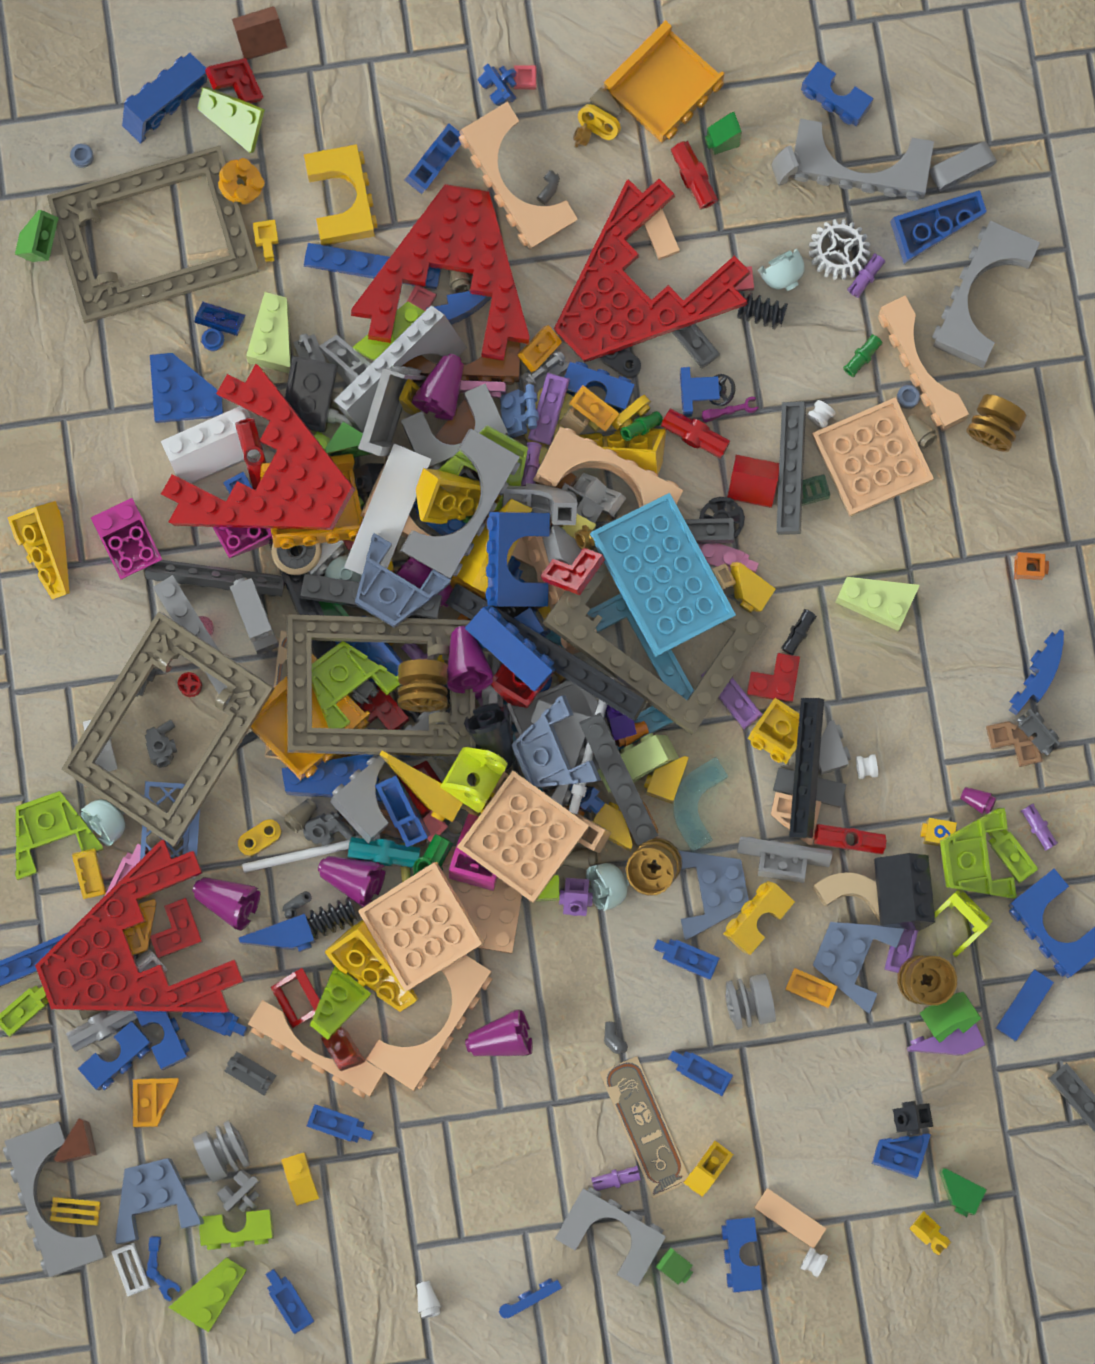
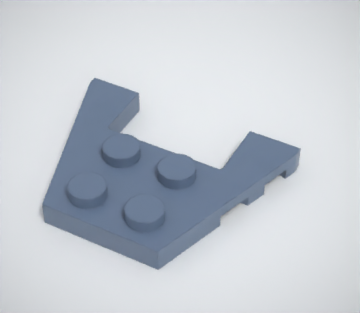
(388, 594)
(543, 756)
(721, 890)
(844, 954)
(150, 1189)

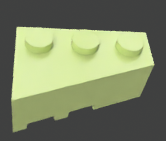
(271, 335)
(878, 599)
(646, 756)

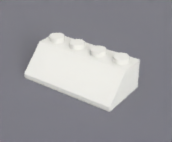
(207, 447)

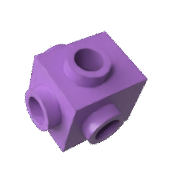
(576, 897)

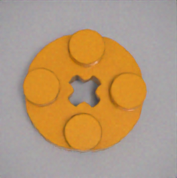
(248, 173)

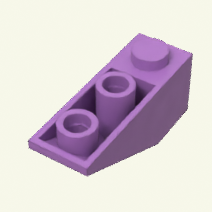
(955, 1044)

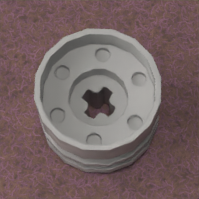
(750, 1001)
(221, 1151)

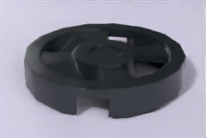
(718, 506)

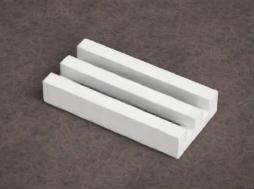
(138, 1288)

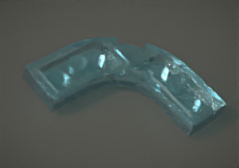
(687, 801)

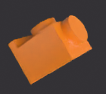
(1035, 559)

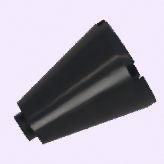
(492, 730)

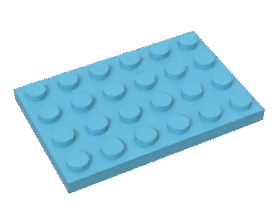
(662, 574)

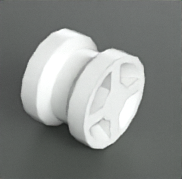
(821, 414)
(866, 766)
(814, 1262)

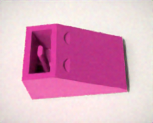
(126, 538)
(241, 540)
(468, 870)

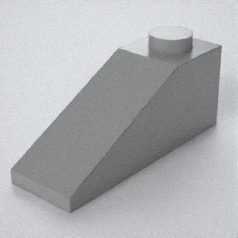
(349, 361)

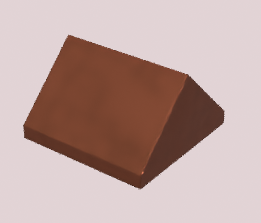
(259, 33)
(78, 1144)

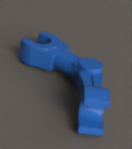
(153, 1273)

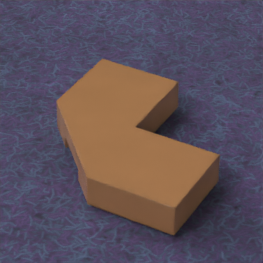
(1009, 734)

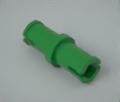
(862, 355)
(641, 426)

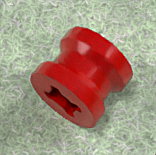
(189, 679)

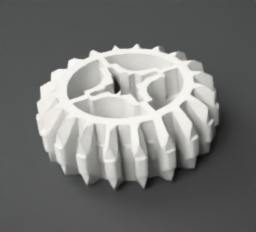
(835, 241)

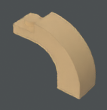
(848, 884)

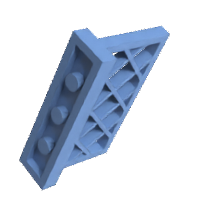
(191, 835)

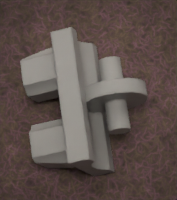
(231, 1199)

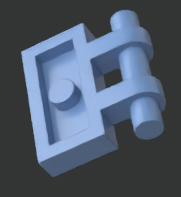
(514, 413)

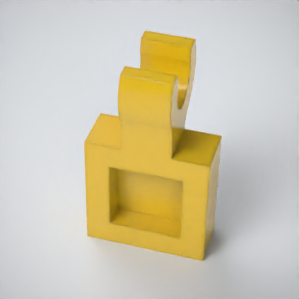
(266, 236)
(928, 1231)

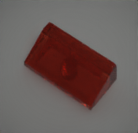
(343, 1050)

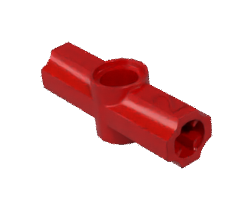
(694, 174)
(695, 433)
(249, 440)
(863, 840)

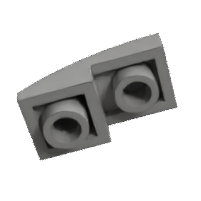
(785, 164)

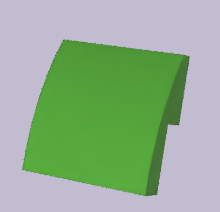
(953, 1014)

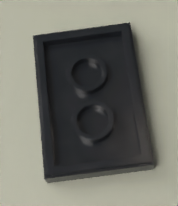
(311, 391)

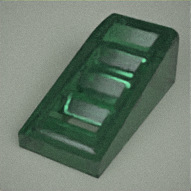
(821, 479)

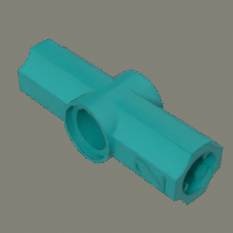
(383, 852)

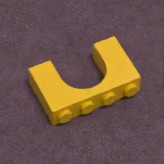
(357, 220)

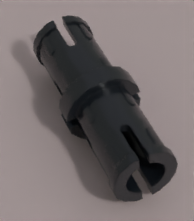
(798, 632)

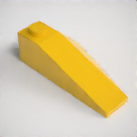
(643, 449)
(447, 496)
(44, 540)
(475, 564)
(425, 789)
(361, 957)

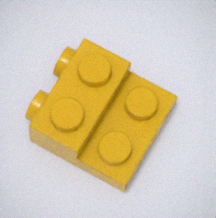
(777, 731)

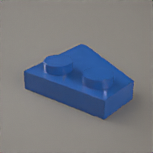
(902, 1154)

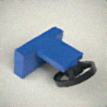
(703, 389)

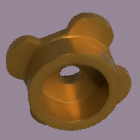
(582, 135)
(584, 538)

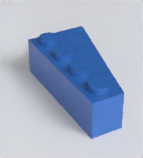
(163, 96)
(930, 225)
(511, 647)
(326, 778)

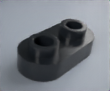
(618, 361)

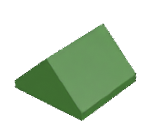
(346, 442)

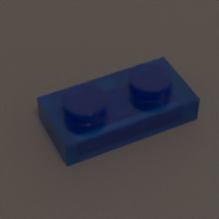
(220, 318)

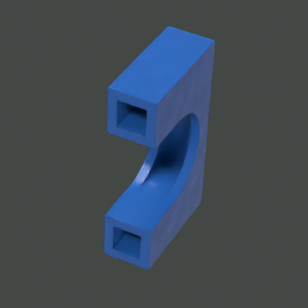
(503, 532)
(1029, 910)

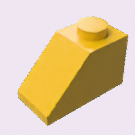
(750, 588)
(666, 780)
(613, 821)
(708, 1168)
(300, 1178)

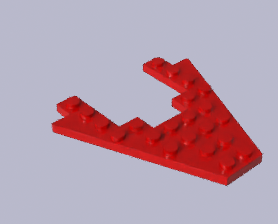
(454, 235)
(612, 311)
(299, 486)
(96, 967)

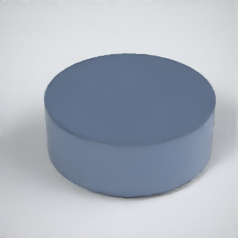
(81, 155)
(908, 396)

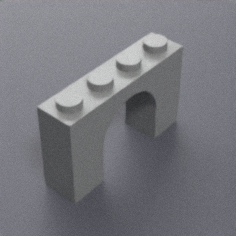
(426, 444)
(254, 615)
(644, 1239)

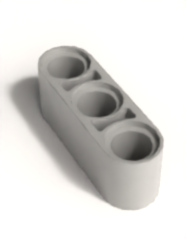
(962, 166)

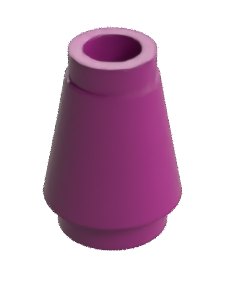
(978, 799)

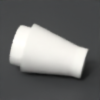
(427, 1301)

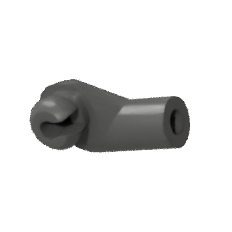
(551, 188)
(295, 903)
(612, 1041)

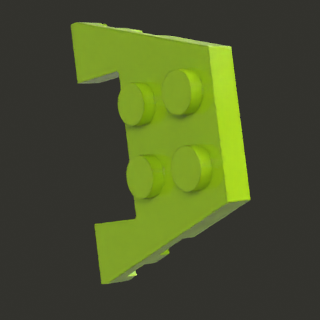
(457, 462)
(340, 674)
(45, 822)
(967, 858)

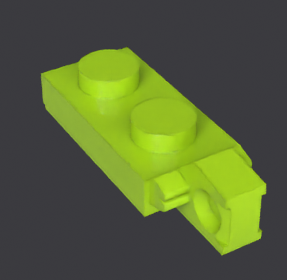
(1012, 854)
(23, 1010)

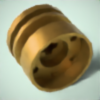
(996, 423)
(422, 685)
(644, 874)
(938, 984)

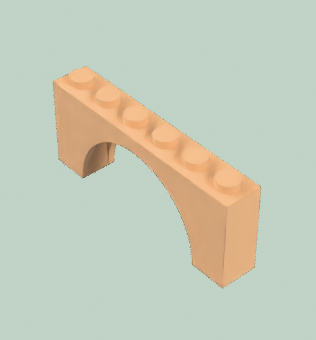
(532, 221)
(571, 452)
(411, 1064)

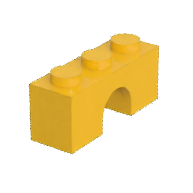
(743, 929)

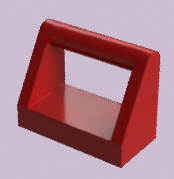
(284, 1003)

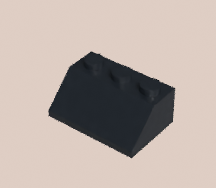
(904, 891)

